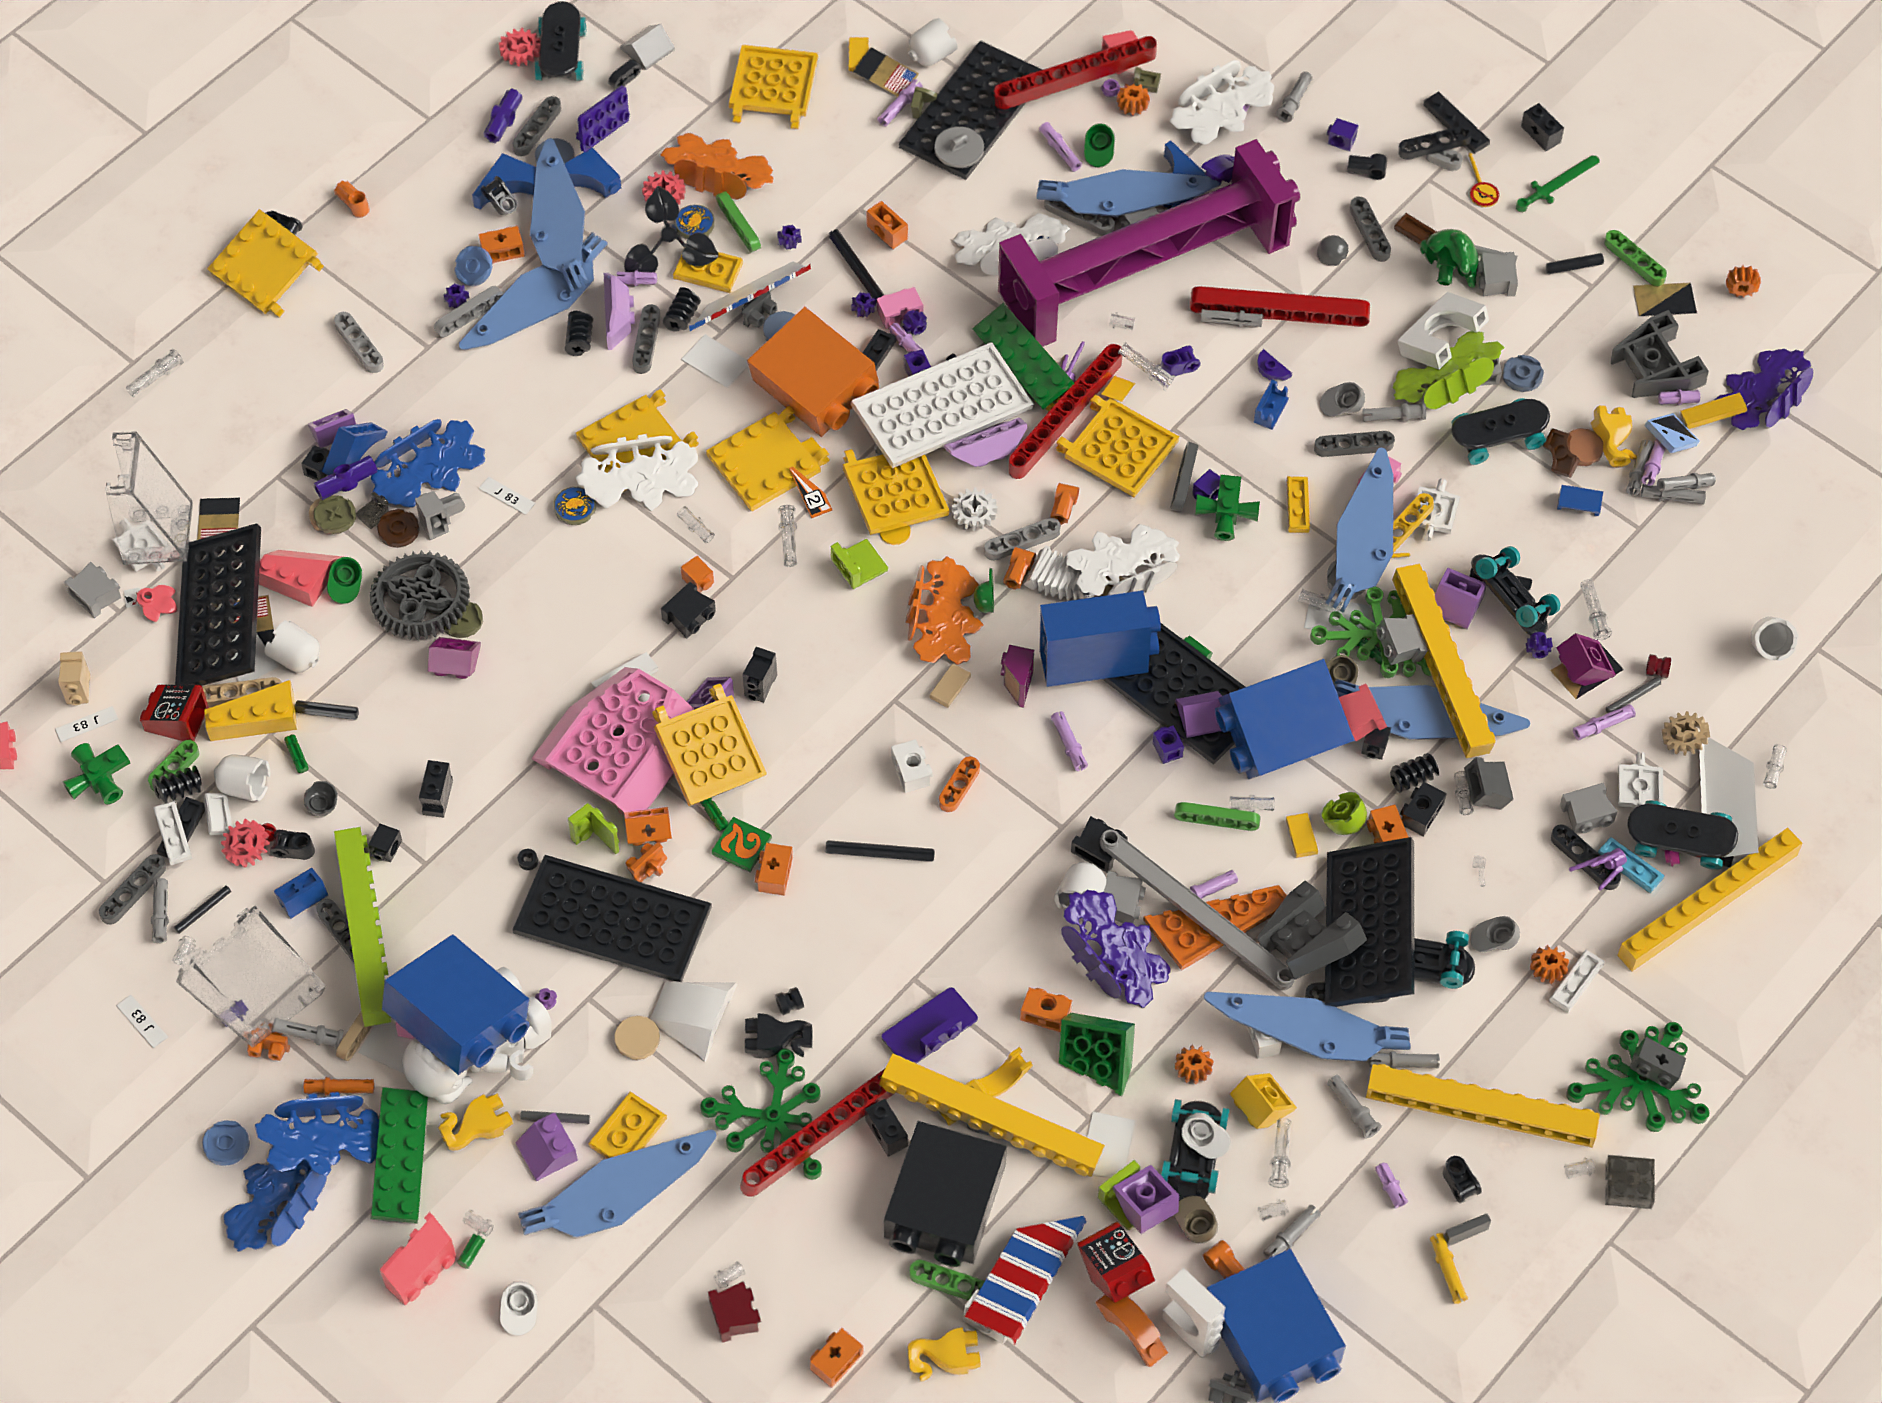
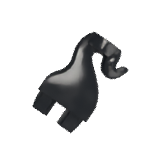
(776, 1035)

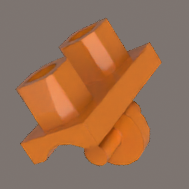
(648, 863)
(274, 1043)

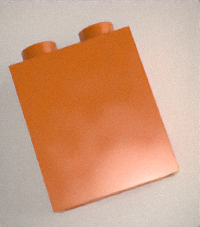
(813, 371)

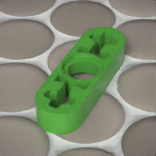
(174, 757)

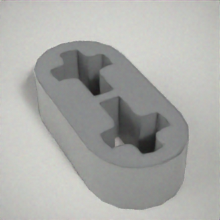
(1444, 159)

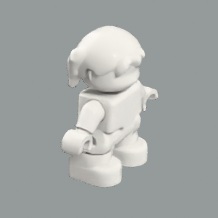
(438, 1081)

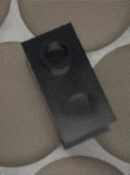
(688, 610)
(759, 674)
(436, 788)
(1088, 844)

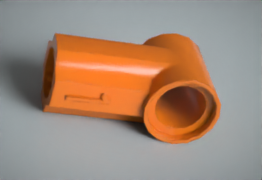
(353, 198)
(1065, 498)
(1020, 563)
(1222, 1259)

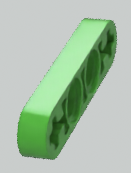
(738, 221)
(1633, 259)
(1217, 816)
(951, 1286)

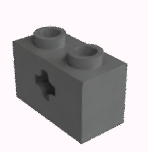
(1657, 1063)

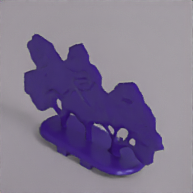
(1762, 387)
(1121, 947)

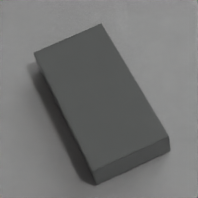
(1467, 1229)

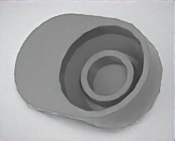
(1342, 399)
(1495, 934)

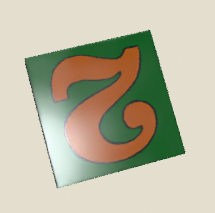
(741, 844)

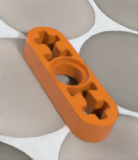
(959, 793)

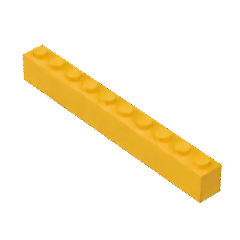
(1444, 662)
(1709, 899)
(1483, 1105)
(991, 1115)

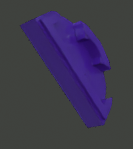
(1272, 368)

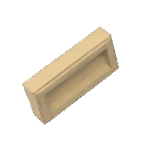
(950, 685)

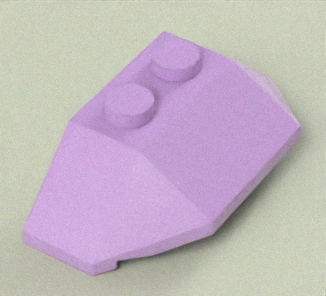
(617, 310)
(989, 443)

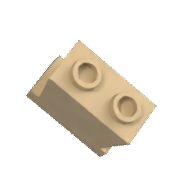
(74, 678)

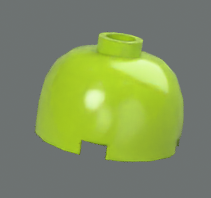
(1345, 814)

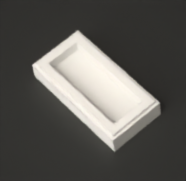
(217, 813)

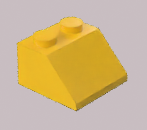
(1262, 1100)

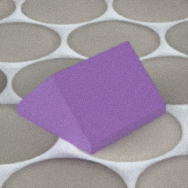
(325, 429)
(702, 696)
(1199, 713)

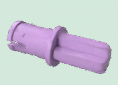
(637, 277)
(905, 340)
(1679, 397)
(1391, 1185)

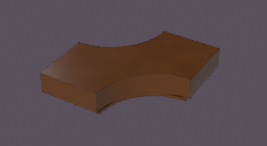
(1563, 460)

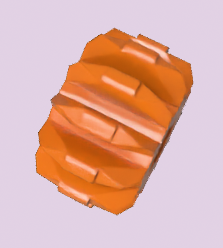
(1133, 99)
(1743, 281)
(1547, 956)
(1202, 1062)

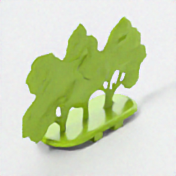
(1455, 377)

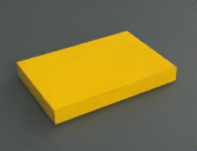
(715, 275)
(628, 1127)

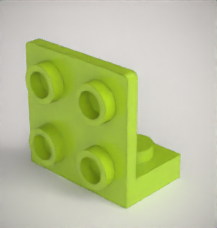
(858, 563)
(591, 820)
(1108, 1197)

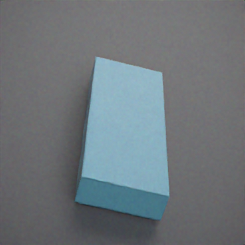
(1635, 867)

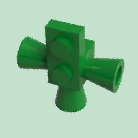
(1227, 507)
(97, 772)

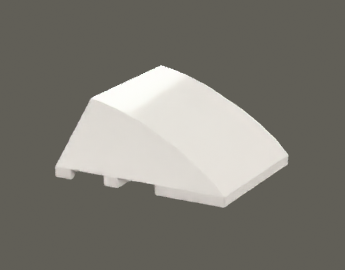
(692, 1012)

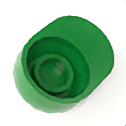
(1099, 145)
(344, 580)
(984, 595)

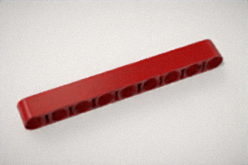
(1075, 72)
(1282, 306)
(1065, 411)
(812, 1136)

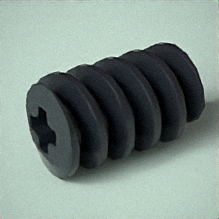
(681, 310)
(578, 333)
(1413, 771)
(177, 784)

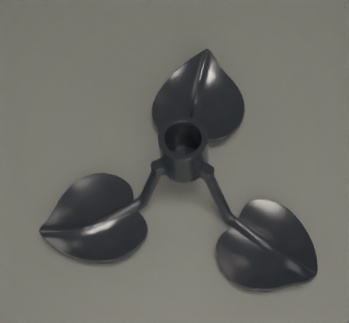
(663, 207)

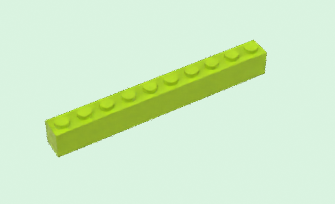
(362, 923)

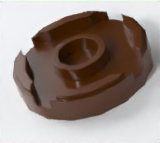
(398, 528)

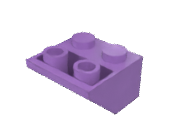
(1459, 597)

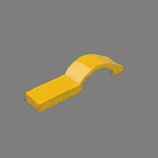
(1001, 1079)

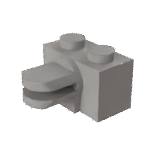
(435, 512)

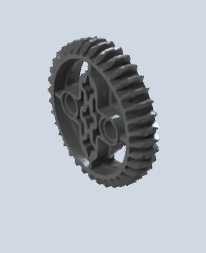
(419, 595)

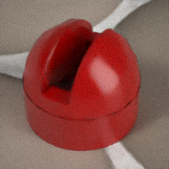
(269, 826)

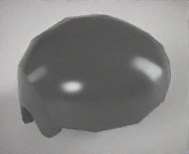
(1332, 250)
(320, 798)

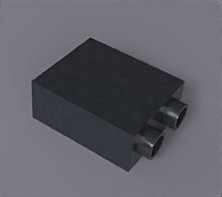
(944, 1194)

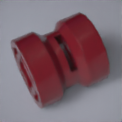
(1658, 666)

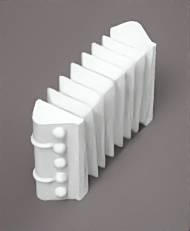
(1054, 576)

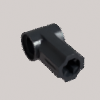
(1374, 165)

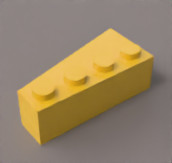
(253, 714)

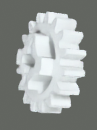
(964, 509)

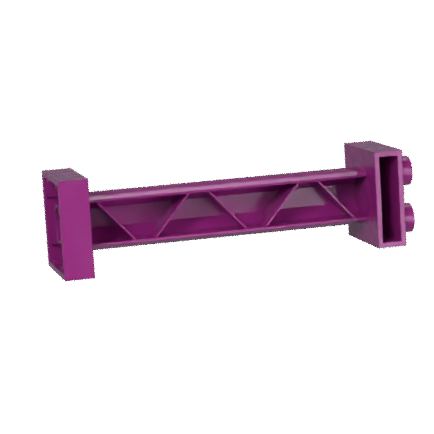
(1254, 199)

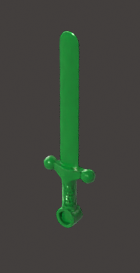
(1544, 191)

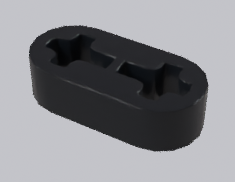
(625, 74)

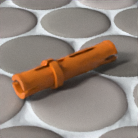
(338, 1085)

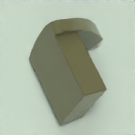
(1148, 79)
(921, 96)

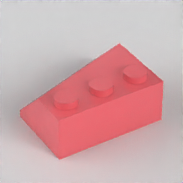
(296, 574)
(419, 1261)

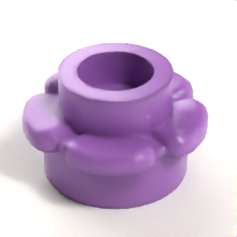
(1110, 88)
(551, 1001)

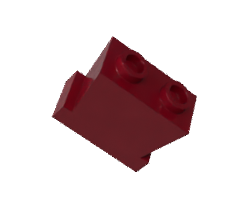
(734, 1311)

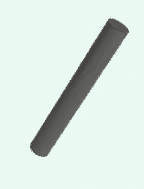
(1634, 695)
(563, 1117)

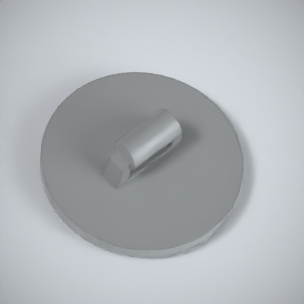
(959, 147)

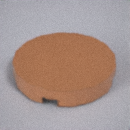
(1586, 446)

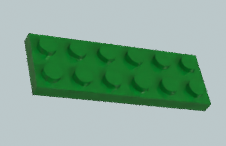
(1024, 356)
(399, 1155)

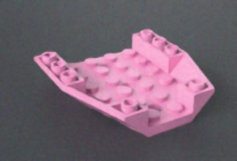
(630, 765)

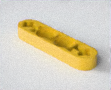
(1412, 509)

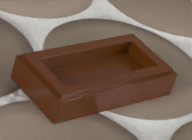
(1413, 228)

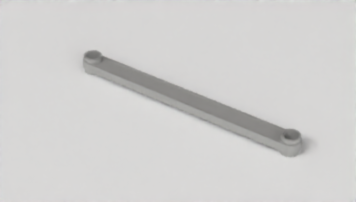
(1196, 909)

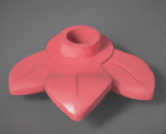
(158, 603)

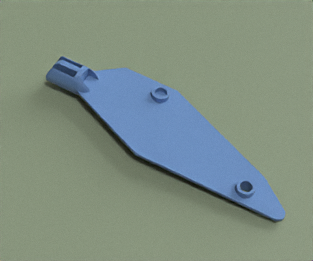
(1124, 191)
(557, 217)
(533, 299)
(1365, 532)
(1420, 713)
(1310, 1025)
(617, 1187)

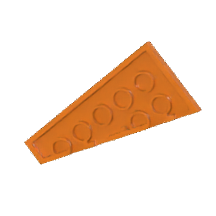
(1190, 942)

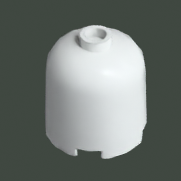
(931, 43)
(1774, 638)
(293, 647)
(242, 776)
(1078, 879)

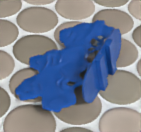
(432, 464)
(315, 1139)
(268, 1191)

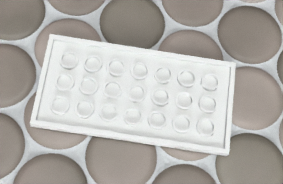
(942, 404)

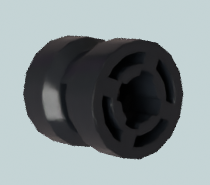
(789, 1001)

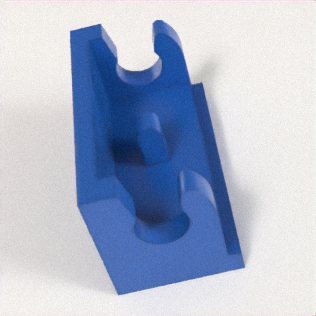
(1271, 405)
(1580, 499)
(301, 892)

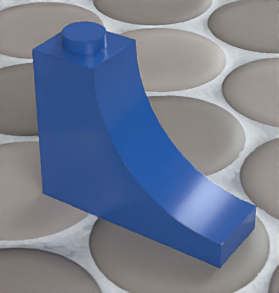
(1180, 164)
(593, 172)
(516, 175)
(352, 443)

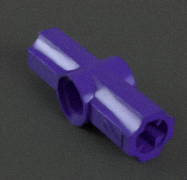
(503, 115)
(345, 477)

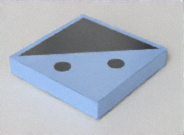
(1672, 433)

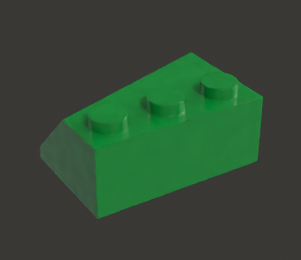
(1098, 1049)

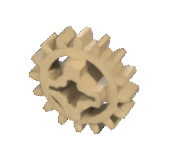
(1686, 733)

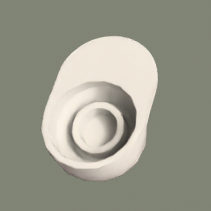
(1205, 1135)
(518, 1308)

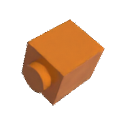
(697, 573)

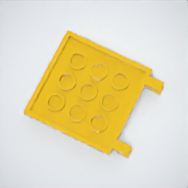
(773, 82)
(263, 262)
(630, 421)
(1119, 446)
(760, 458)
(894, 495)
(709, 748)

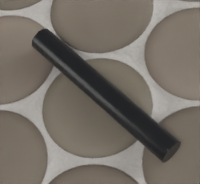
(201, 910)

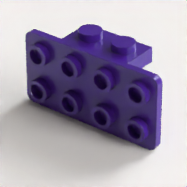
(603, 119)
(930, 1026)

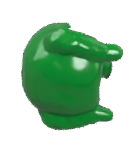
(1451, 250)

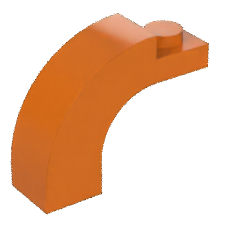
(1136, 1326)

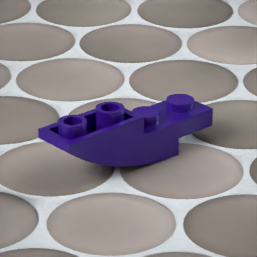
(1219, 168)

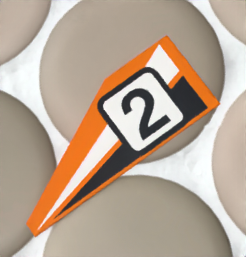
(813, 496)

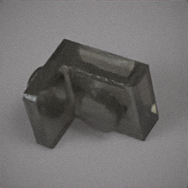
(373, 511)

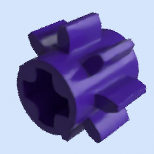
(789, 237)
(456, 295)
(863, 304)
(914, 322)
(1539, 645)

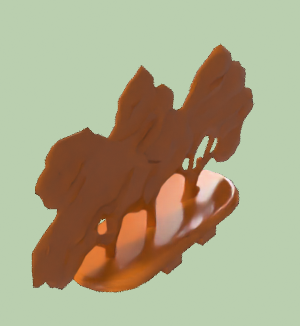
(713, 165)
(946, 615)

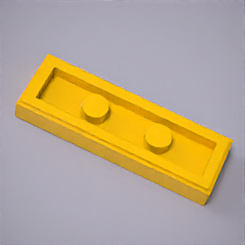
(1713, 411)
(1298, 505)

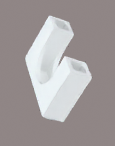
(1447, 311)
(1194, 1313)

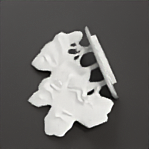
(1221, 108)
(978, 242)
(644, 475)
(1116, 559)

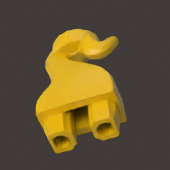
(1613, 431)
(477, 1122)
(945, 1352)

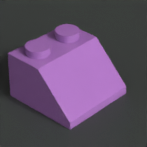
(546, 1147)
(1147, 1199)

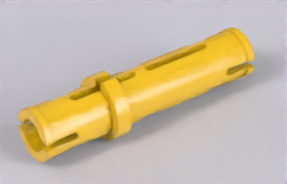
(1445, 1259)

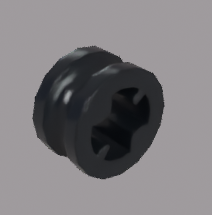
(526, 865)

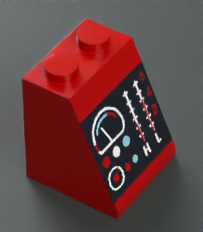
(175, 711)
(1115, 1262)

